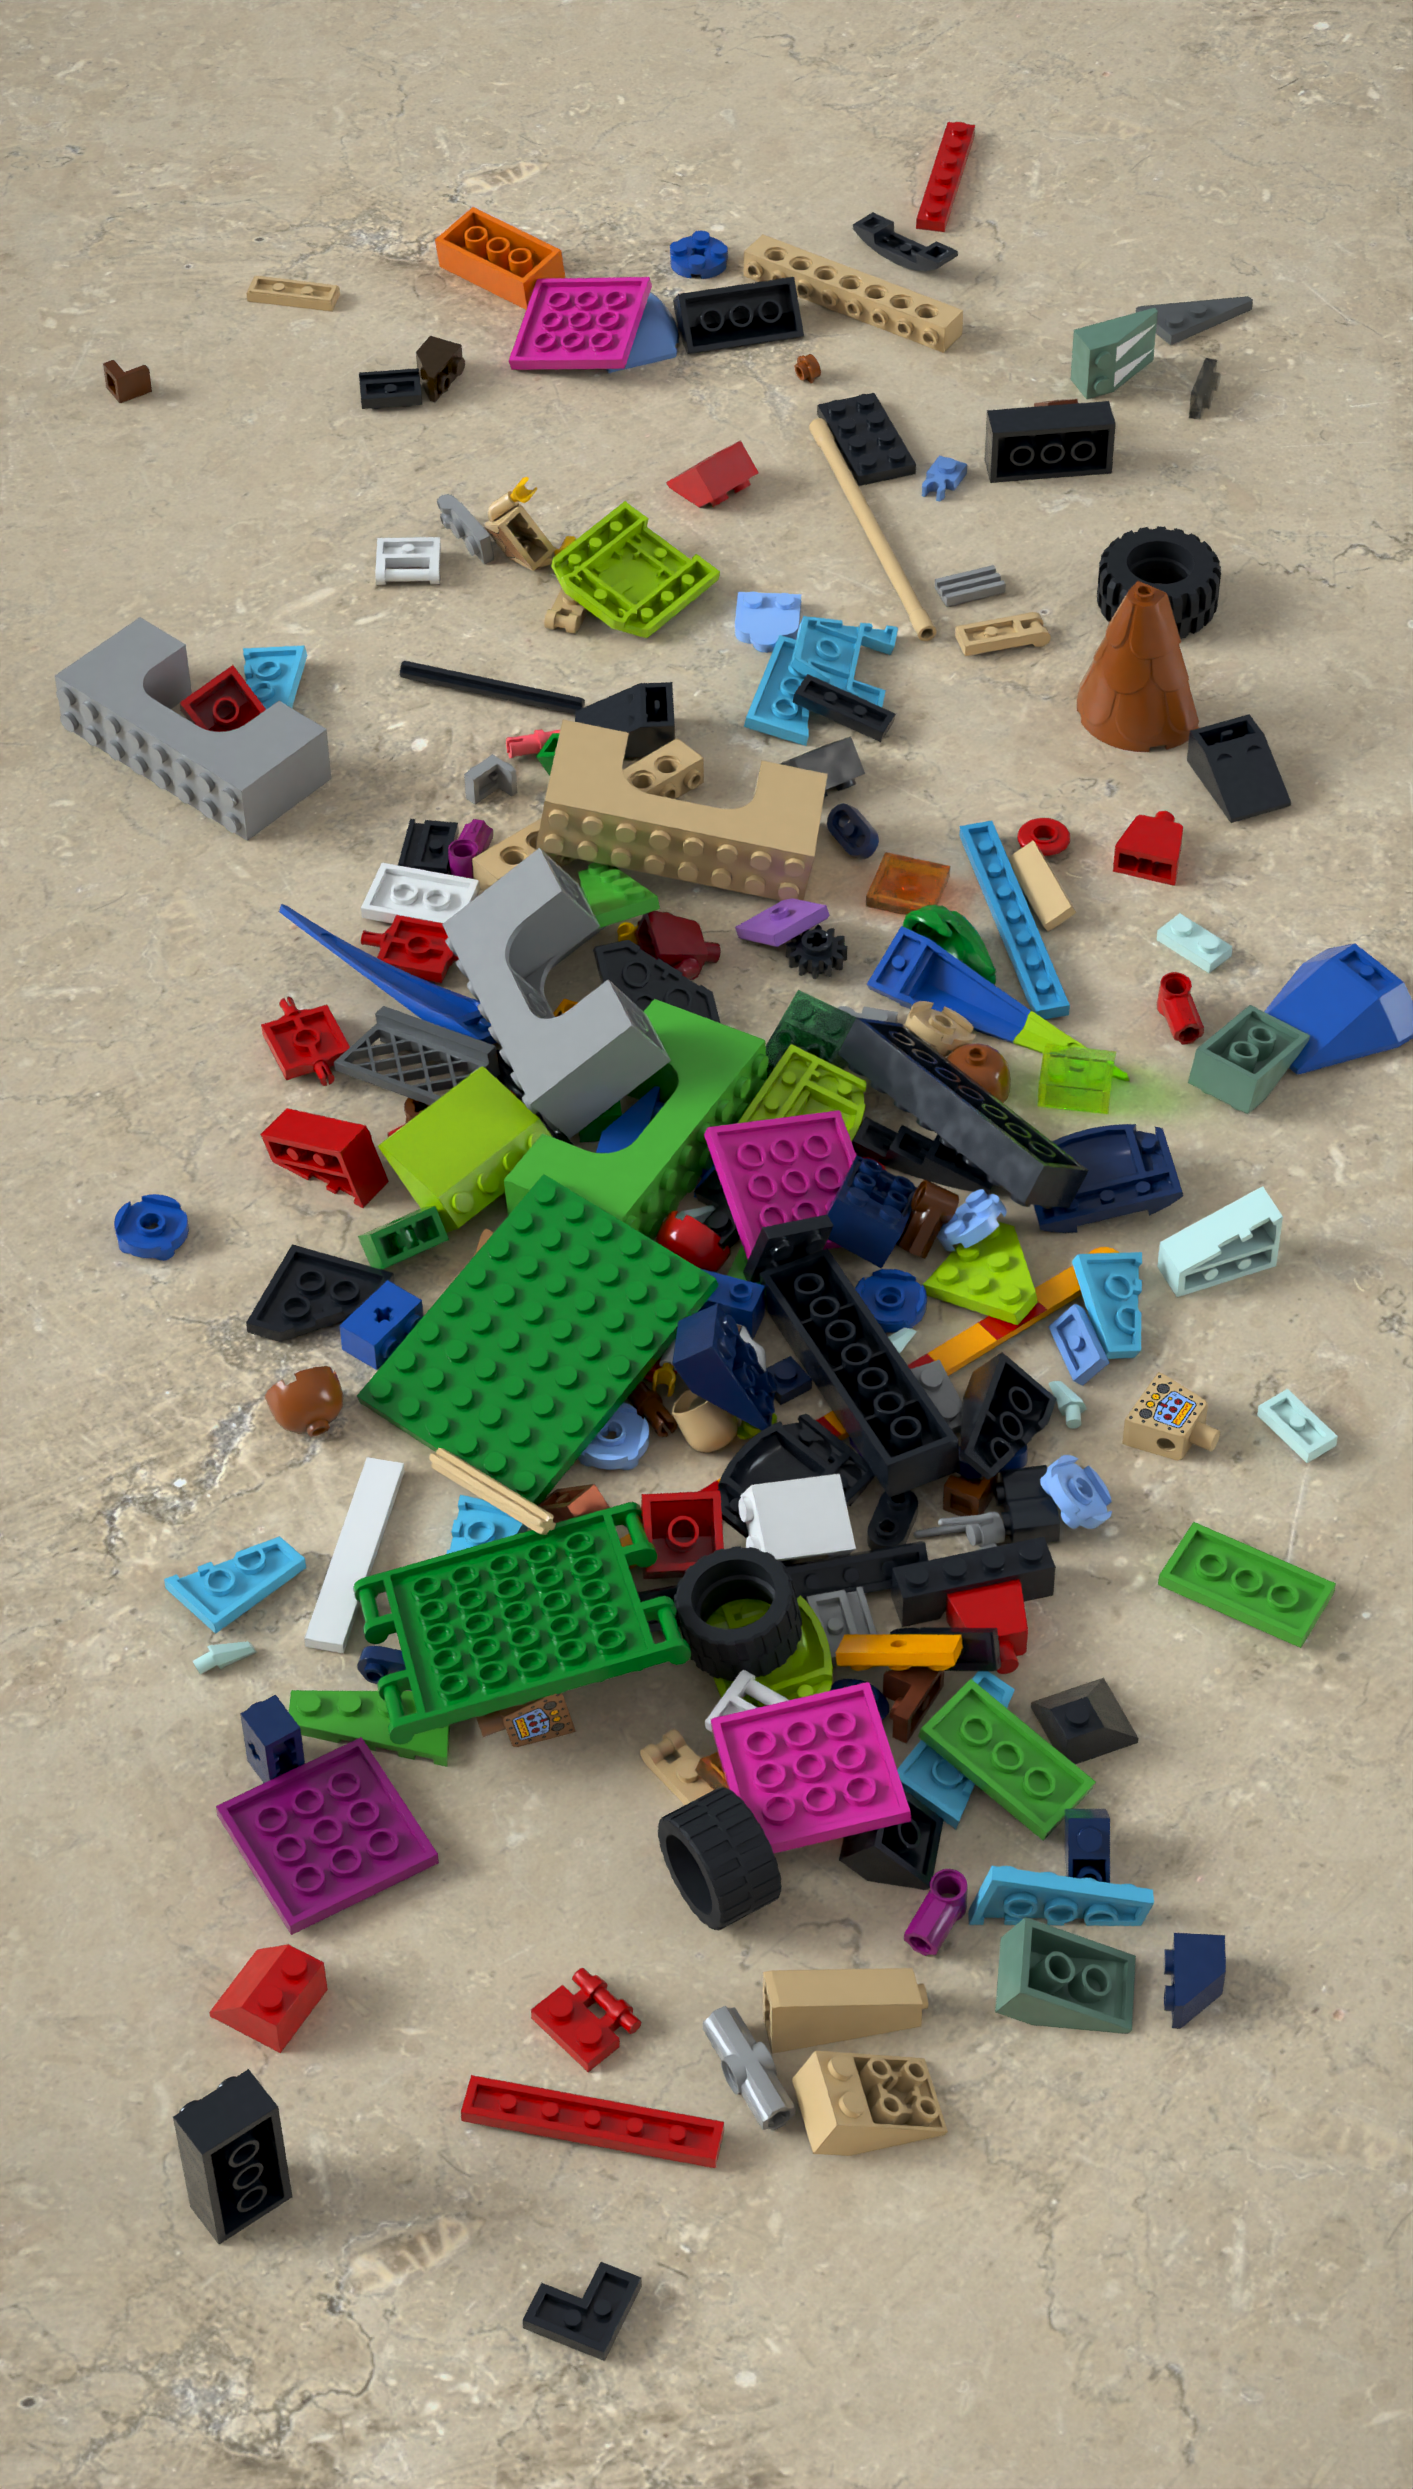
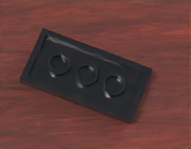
(867, 439)

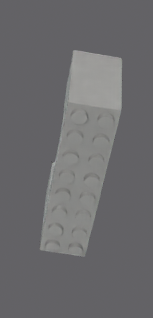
(238, 777)
(506, 946)

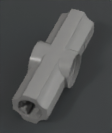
(749, 2068)

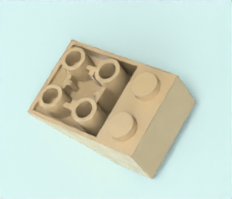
(866, 2102)

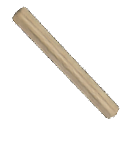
(492, 1491)

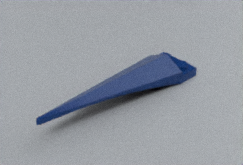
(418, 995)

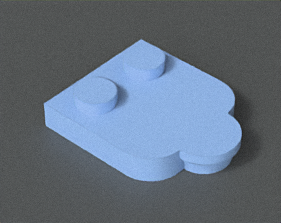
(766, 616)

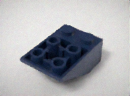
(870, 1210)
(723, 1367)

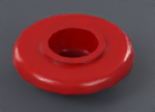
(1045, 828)

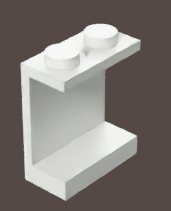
(798, 1518)

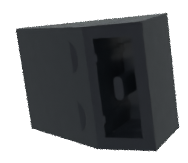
(641, 711)
(1237, 768)

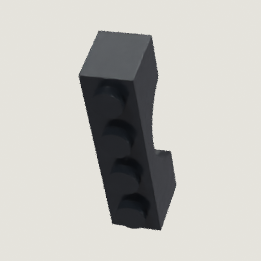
(923, 1587)

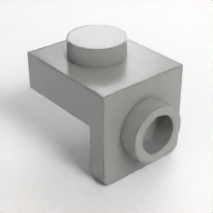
(488, 777)

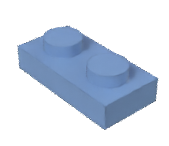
(1078, 1344)

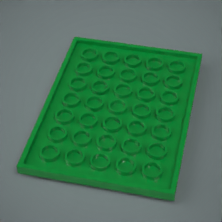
(538, 1340)

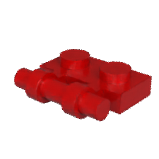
(576, 2028)

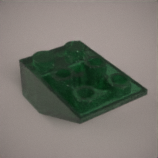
(811, 1027)

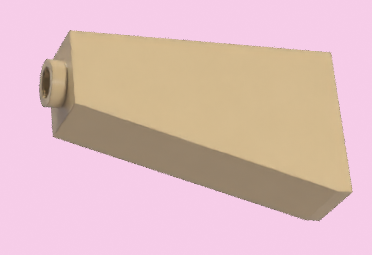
(838, 2005)

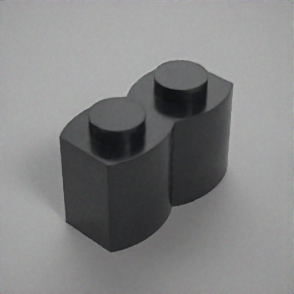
(1027, 1507)

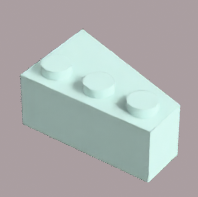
(1223, 1245)

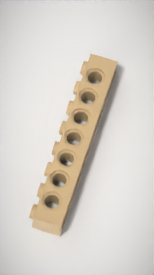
(856, 293)
(663, 773)

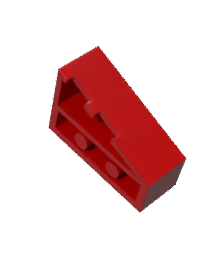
(328, 1150)

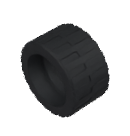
(730, 1577)
(719, 1858)

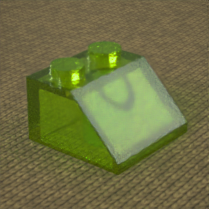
(1076, 1078)

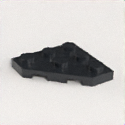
(646, 979)
(312, 1293)

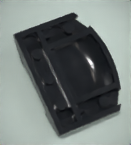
(790, 1454)

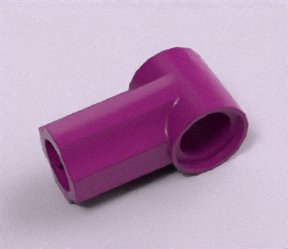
(472, 841)
(937, 1912)

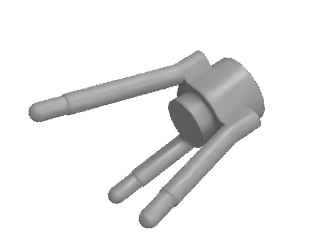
(981, 1529)

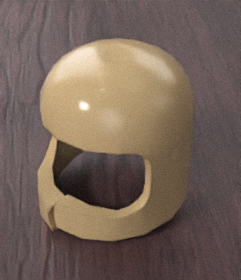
(706, 1426)

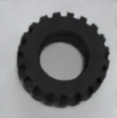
(1173, 559)

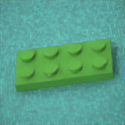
(1247, 1584)
(1006, 1759)

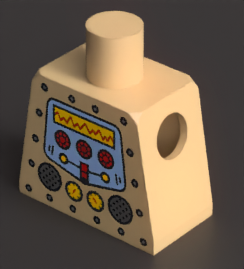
(1169, 1420)

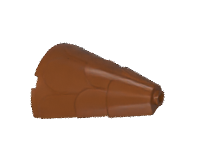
(1138, 680)

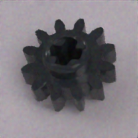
(817, 952)

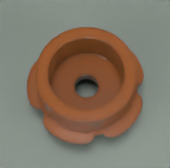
(807, 368)

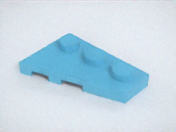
(1110, 1295)
(231, 1588)

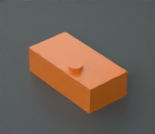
(497, 256)

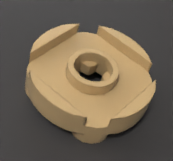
(941, 1029)

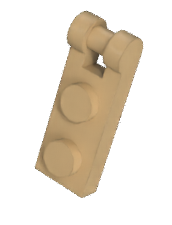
(565, 614)
(1002, 633)
(680, 1774)

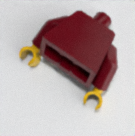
(672, 940)

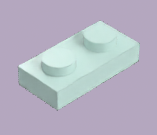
(1194, 943)
(1297, 1425)

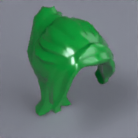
(954, 935)

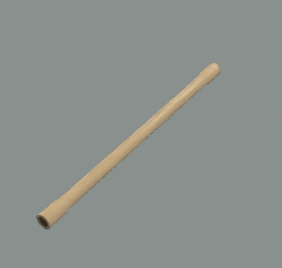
(917, 615)

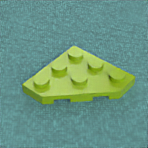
(987, 1277)

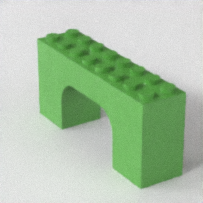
(704, 1085)

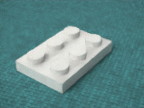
(416, 894)

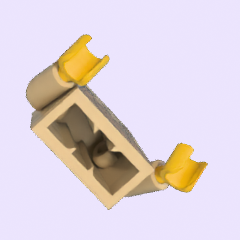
(518, 533)

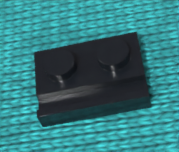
(390, 388)
(428, 845)

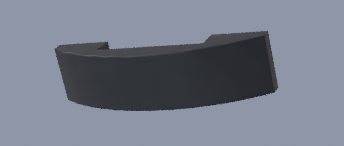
(880, 236)

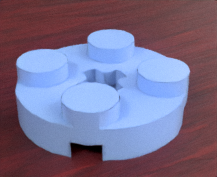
(972, 1220)
(624, 1450)
(1077, 1493)

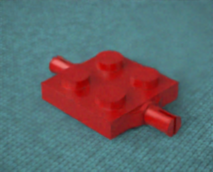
(414, 947)
(305, 1041)

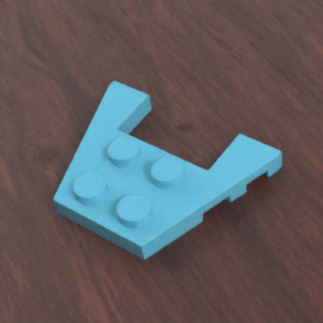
(832, 650)

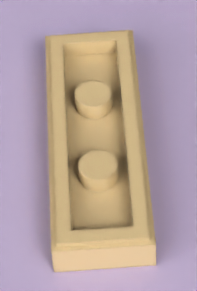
(293, 293)
(1041, 886)

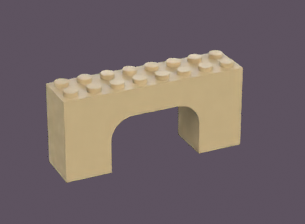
(747, 849)

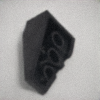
(1001, 1414)

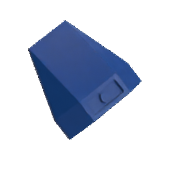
(1345, 1006)

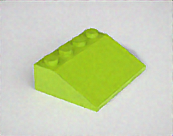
(463, 1147)

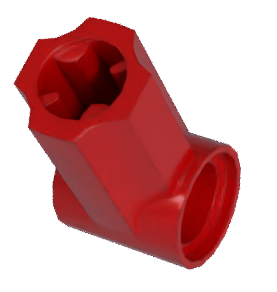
(1179, 1008)

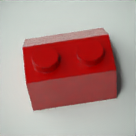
(715, 476)
(222, 703)
(681, 1529)
(272, 1995)

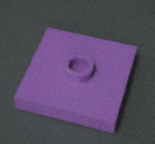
(782, 922)

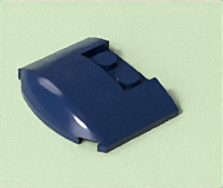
(1125, 1176)

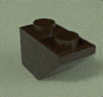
(439, 365)

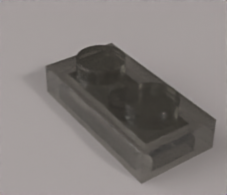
(1204, 388)

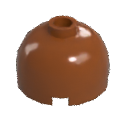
(985, 1067)
(308, 1402)

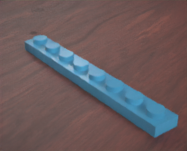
(1014, 920)

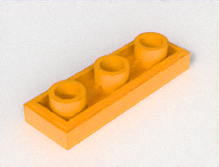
(898, 1651)

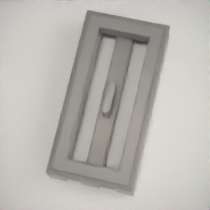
(969, 586)

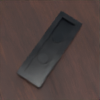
(844, 707)

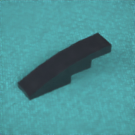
(918, 1156)

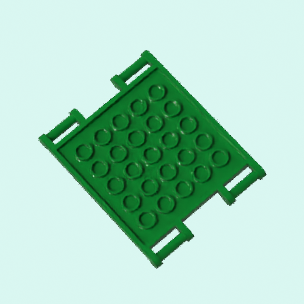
(518, 1620)

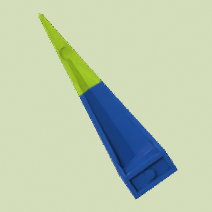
(923, 971)

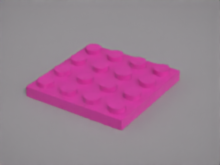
(580, 323)
(780, 1169)
(813, 1767)

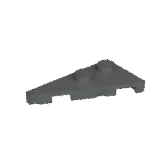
(1187, 319)

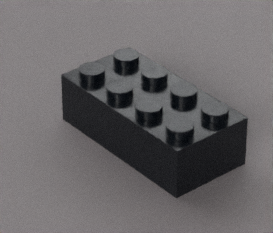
(1049, 441)
(233, 2155)

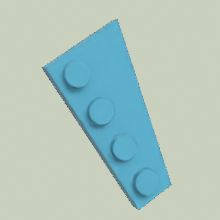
(274, 672)
(772, 705)
(481, 1523)
(933, 1778)
(1059, 1899)

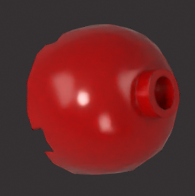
(692, 1242)

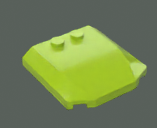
(630, 573)

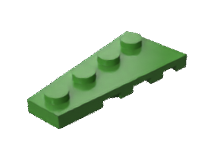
(614, 894)
(363, 1714)

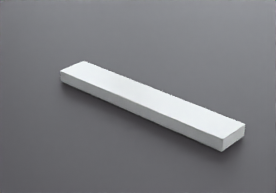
(354, 1554)

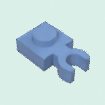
(943, 475)

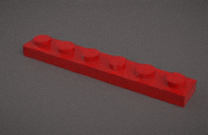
(945, 177)
(593, 2121)

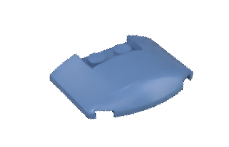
(654, 337)

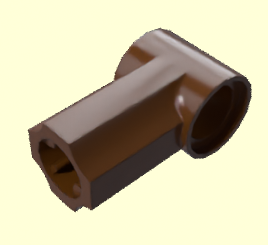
(930, 1210)

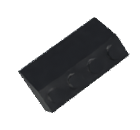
(738, 315)

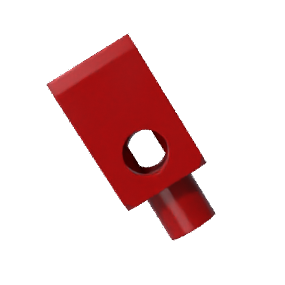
(1150, 848)
(993, 1607)

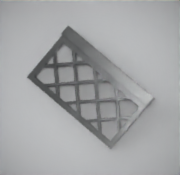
(427, 1044)

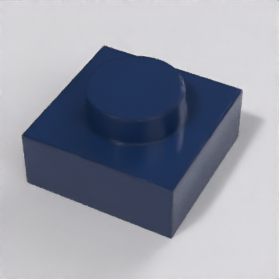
(790, 1380)

